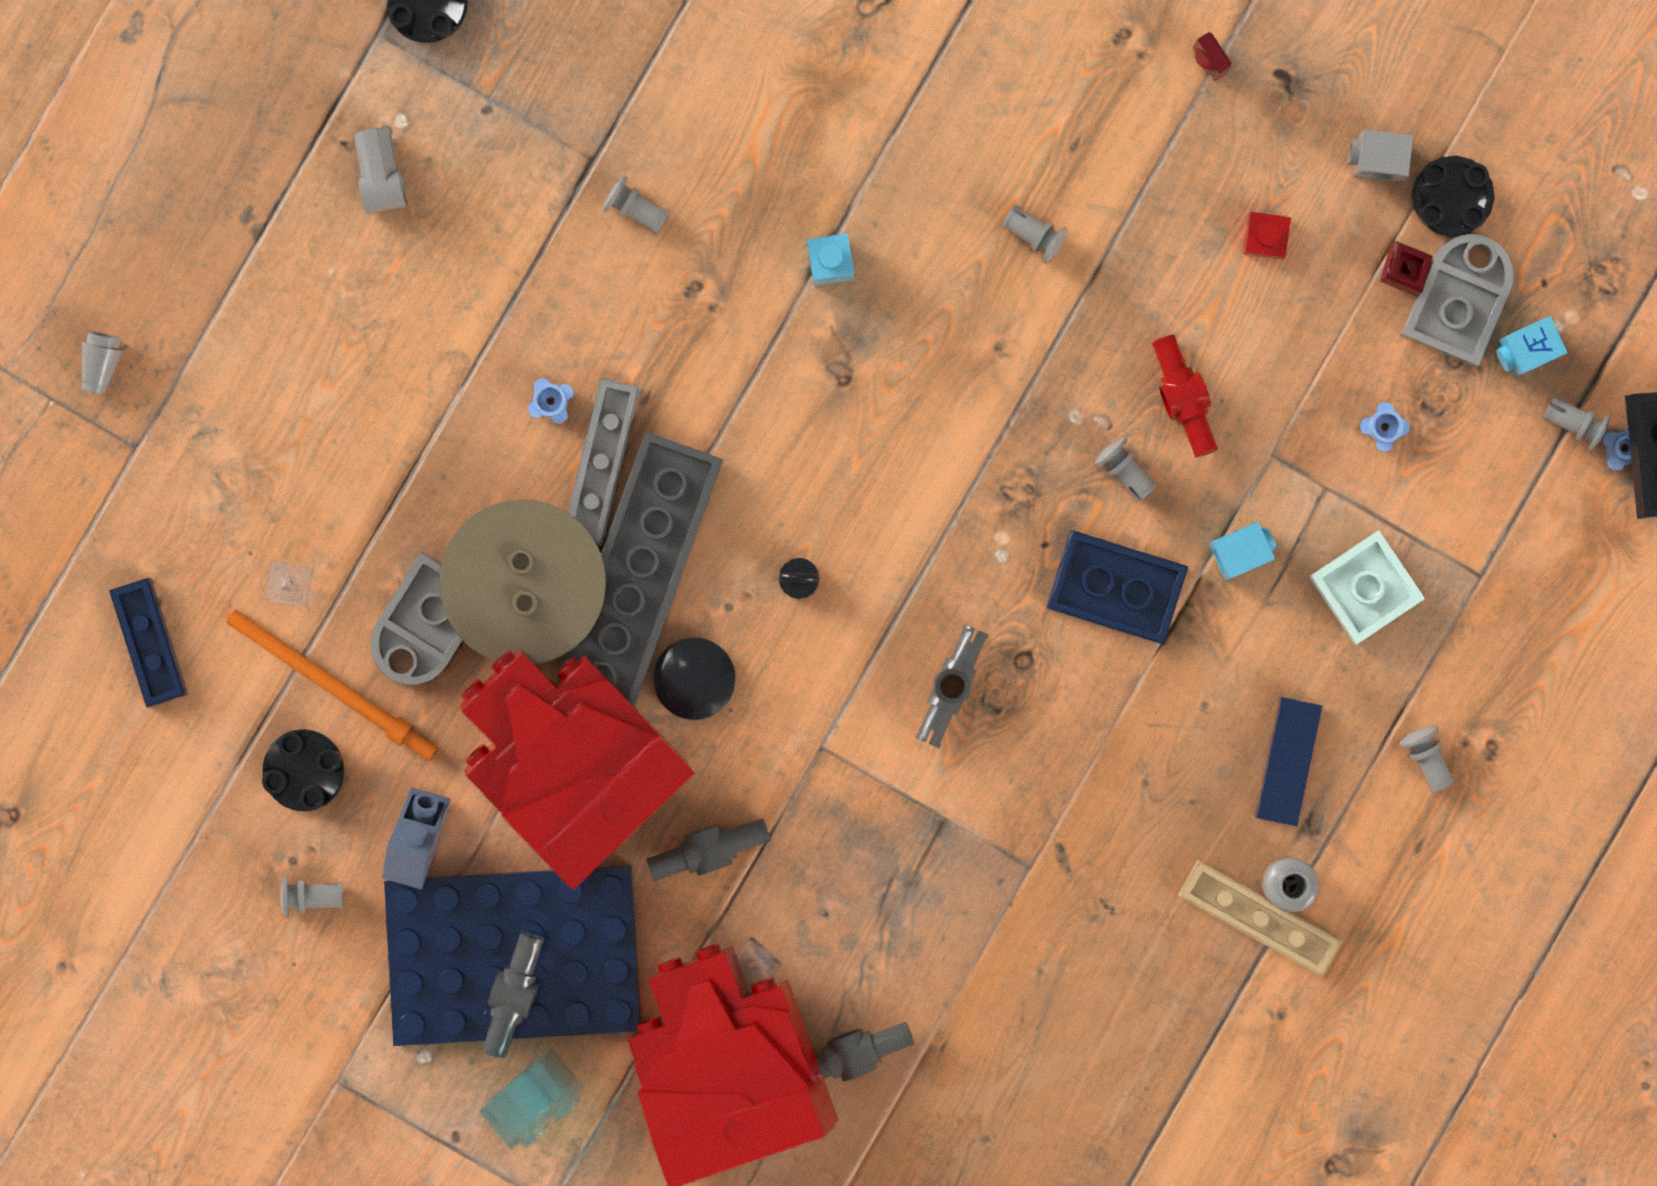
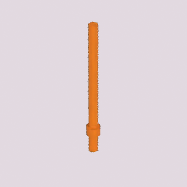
(397, 729)

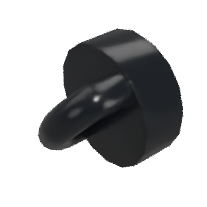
(799, 578)

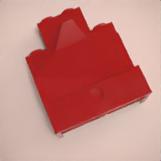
(568, 760)
(725, 1069)

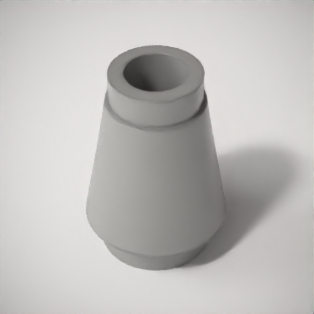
(99, 361)

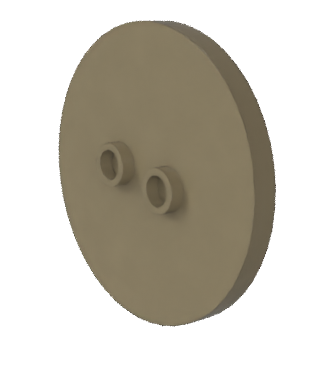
(522, 581)

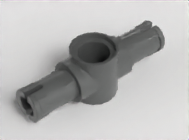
(962, 665)
(708, 850)
(513, 994)
(858, 1052)

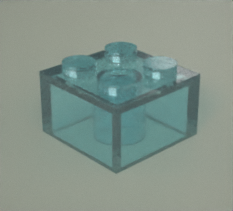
(532, 1098)

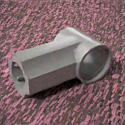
(380, 183)

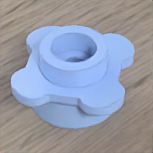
(543, 391)
(1397, 426)
(1613, 443)

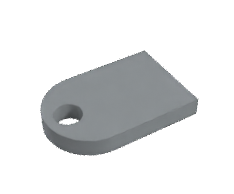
(1461, 301)
(417, 624)

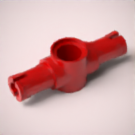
(1185, 396)

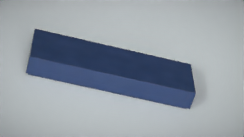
(148, 642)
(1288, 761)

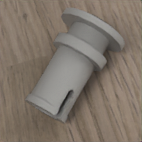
(635, 206)
(1036, 233)
(1577, 421)
(1126, 469)
(1428, 755)
(309, 896)

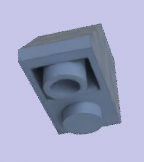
(415, 838)

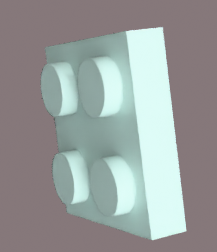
(1366, 587)

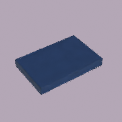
(1117, 587)

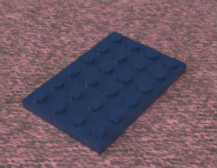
(465, 929)

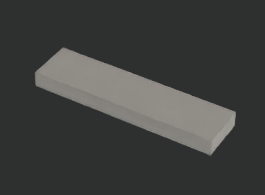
(603, 456)

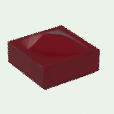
(1211, 56)
(1406, 268)

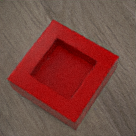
(1267, 235)

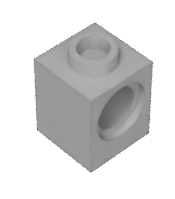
(1381, 155)

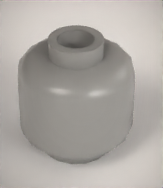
(1304, 880)

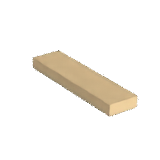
(1259, 919)

